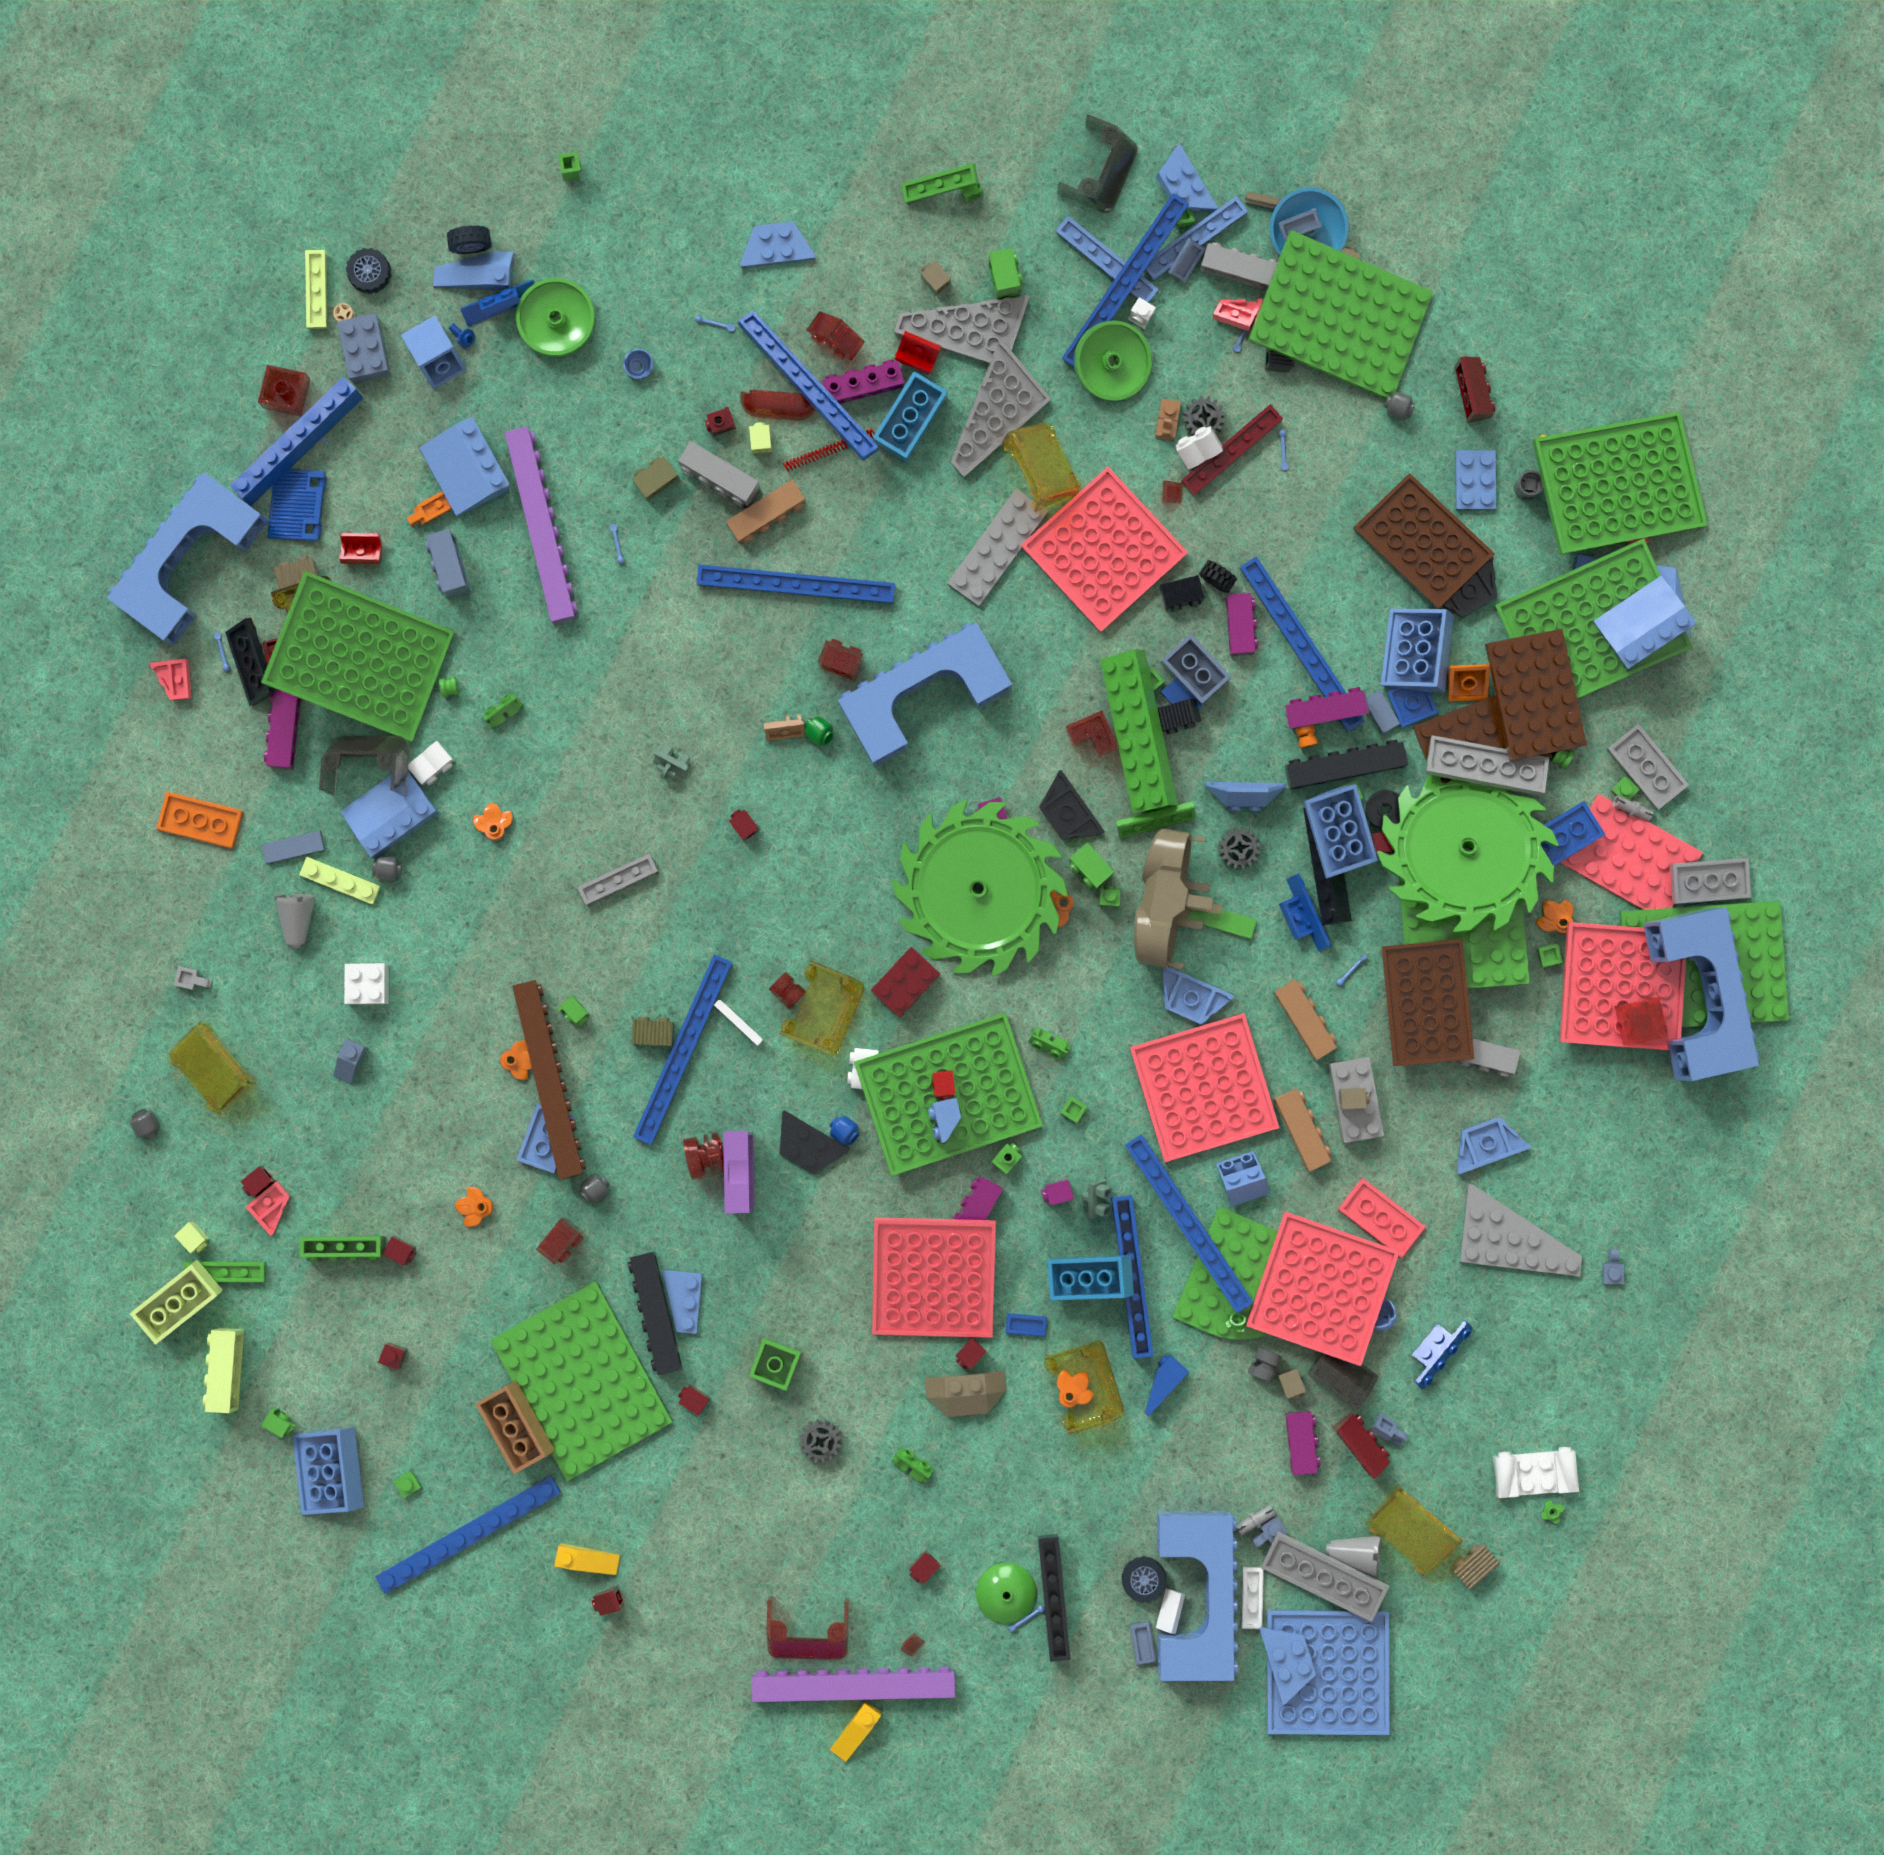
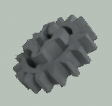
(1212, 415)
(1252, 845)
(815, 1433)

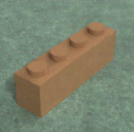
(766, 512)
(1305, 1020)
(1302, 1130)

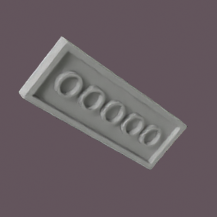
(996, 548)
(1486, 766)
(1325, 1576)

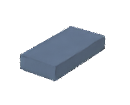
(1301, 223)
(1186, 260)
(1382, 712)
(1143, 1643)

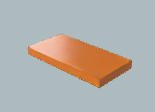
(199, 820)

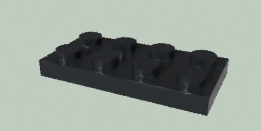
(249, 660)

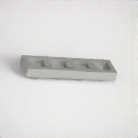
(617, 879)

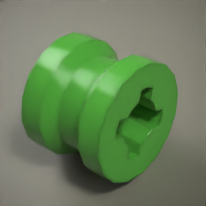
(449, 687)
(1562, 758)

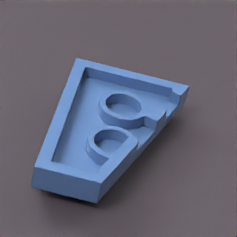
(684, 1298)

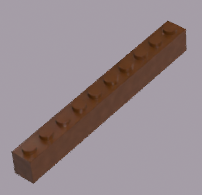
(548, 1080)

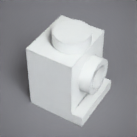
(1141, 313)

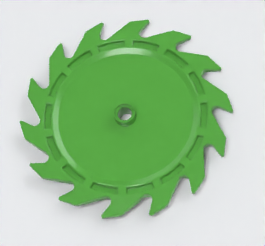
(1013, 879)
(1460, 882)

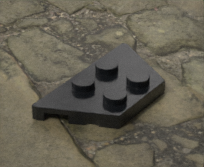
(1475, 592)
(1068, 811)
(807, 1145)

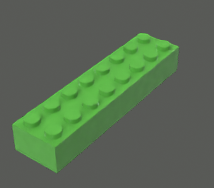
(1138, 731)

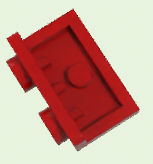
(917, 352)
(360, 548)

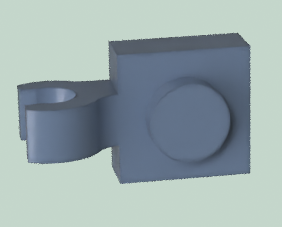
(1613, 1271)
(1387, 1430)
(1269, 1532)

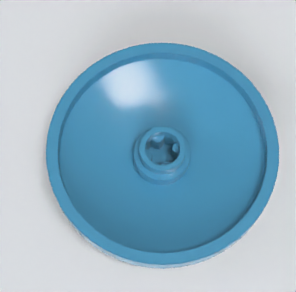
(1330, 212)

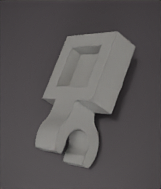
(189, 979)

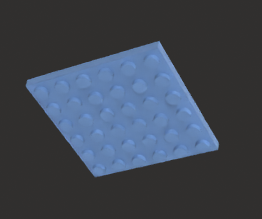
(1350, 1678)

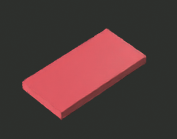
(1381, 1217)

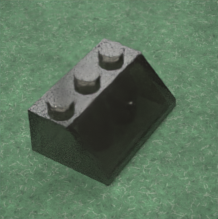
(1344, 1379)

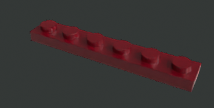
(1232, 450)

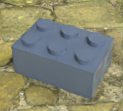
(364, 348)
(447, 564)
(1195, 669)

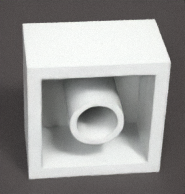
(366, 984)

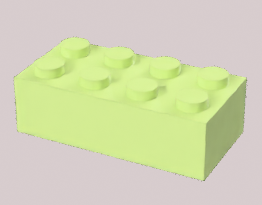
(176, 1302)
(224, 1370)

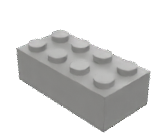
(719, 475)
(1356, 1123)

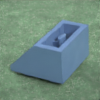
(945, 1116)
(1242, 1178)

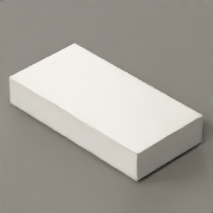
(1170, 1611)

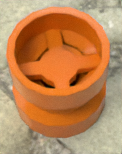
(1306, 741)

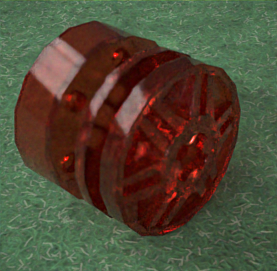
(704, 1155)

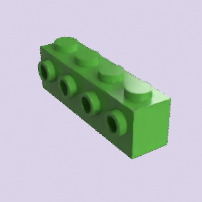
(342, 1246)

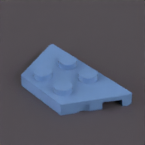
(1181, 178)
(776, 245)
(1191, 997)
(1487, 1144)
(1288, 1661)

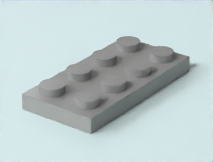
(1647, 767)
(1710, 880)

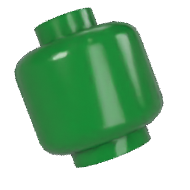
(818, 731)

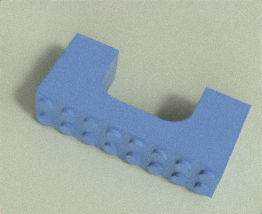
(144, 586)
(959, 655)
(1727, 1038)
(1210, 1649)

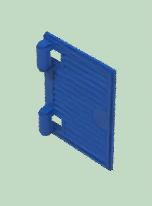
(296, 505)

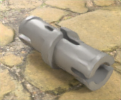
(1632, 808)
(1255, 1520)

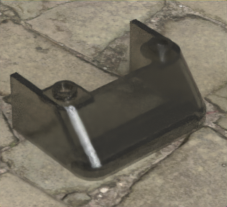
(1104, 193)
(391, 755)

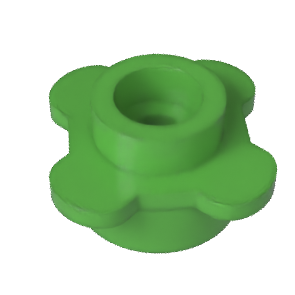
(1236, 1317)
(1546, 1514)

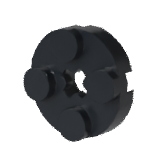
(1373, 807)

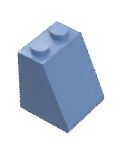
(433, 352)

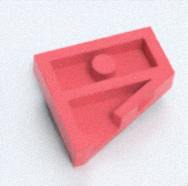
(1237, 312)
(174, 677)
(269, 1206)

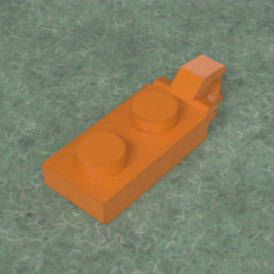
(429, 510)

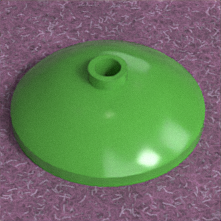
(1001, 1579)

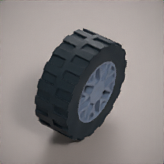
(469, 239)
(368, 270)
(1144, 1579)

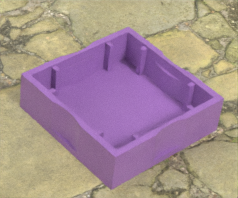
(738, 1171)

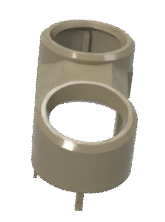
(1168, 899)

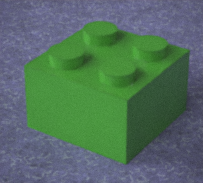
(1004, 274)
(1090, 867)
(775, 1363)

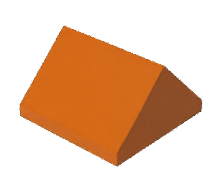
(1468, 682)

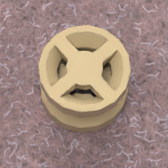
(342, 310)

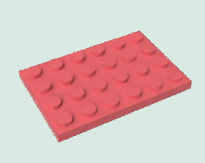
(1631, 857)

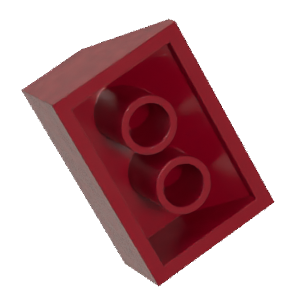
(1474, 389)
(1362, 1444)

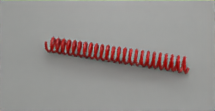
(819, 453)

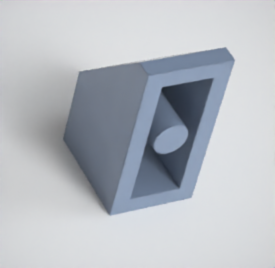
(349, 1060)

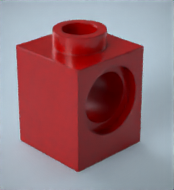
(943, 1085)

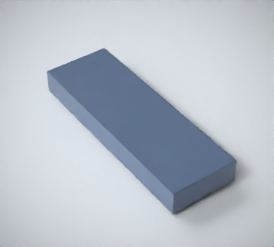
(293, 847)

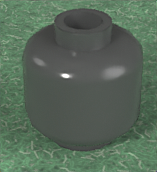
(1399, 406)
(386, 869)
(144, 1123)
(594, 1189)

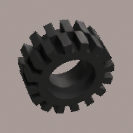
(1218, 576)

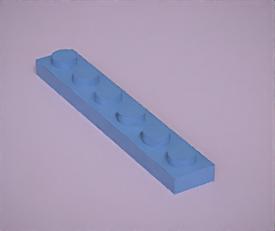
(1200, 233)
(1102, 256)

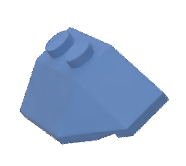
(1244, 795)

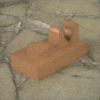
(1168, 419)
(784, 729)

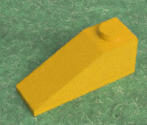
(586, 1559)
(856, 1730)

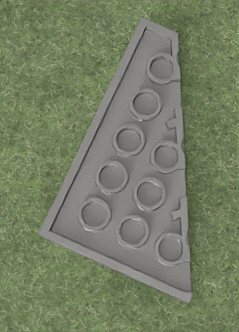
(969, 328)
(1002, 404)
(1505, 1239)

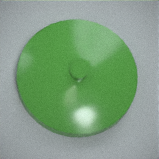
(555, 317)
(1112, 360)

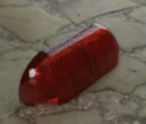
(776, 405)

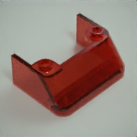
(833, 1647)

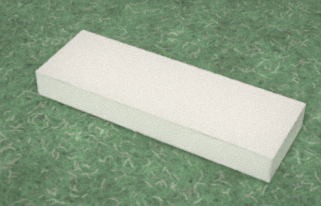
(738, 1022)
(1252, 1597)

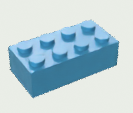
(910, 417)
(1090, 1277)

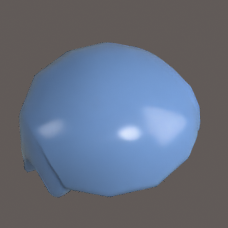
(632, 363)
(1388, 1316)

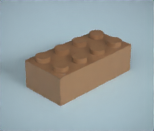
(514, 1427)

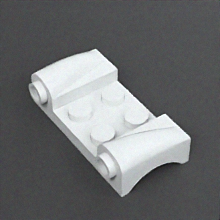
(1536, 1473)

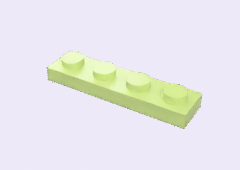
(316, 289)
(340, 880)

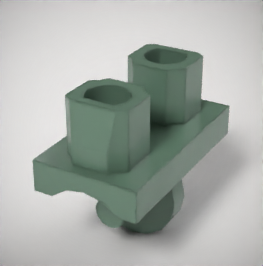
(668, 764)
(1096, 1198)

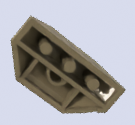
(966, 1392)

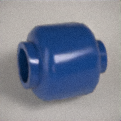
(844, 1130)

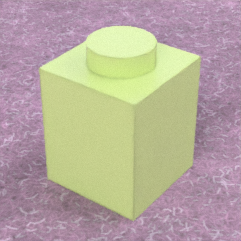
(760, 438)
(192, 1238)

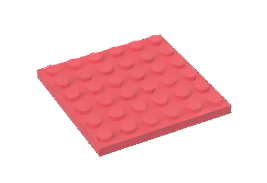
(1104, 549)
(1610, 969)
(1204, 1087)
(933, 1277)
(1322, 1288)

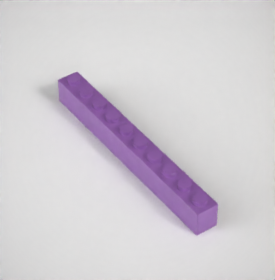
(540, 525)
(853, 1685)

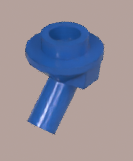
(465, 337)

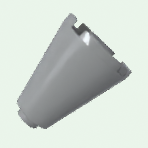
(295, 917)
(1358, 1553)

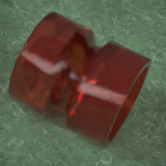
(787, 990)

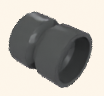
(1528, 485)
(1265, 1364)

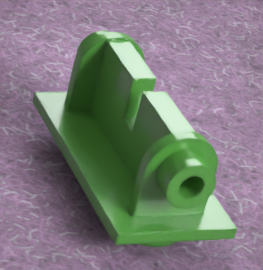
(507, 705)
(1040, 1041)
(920, 1470)

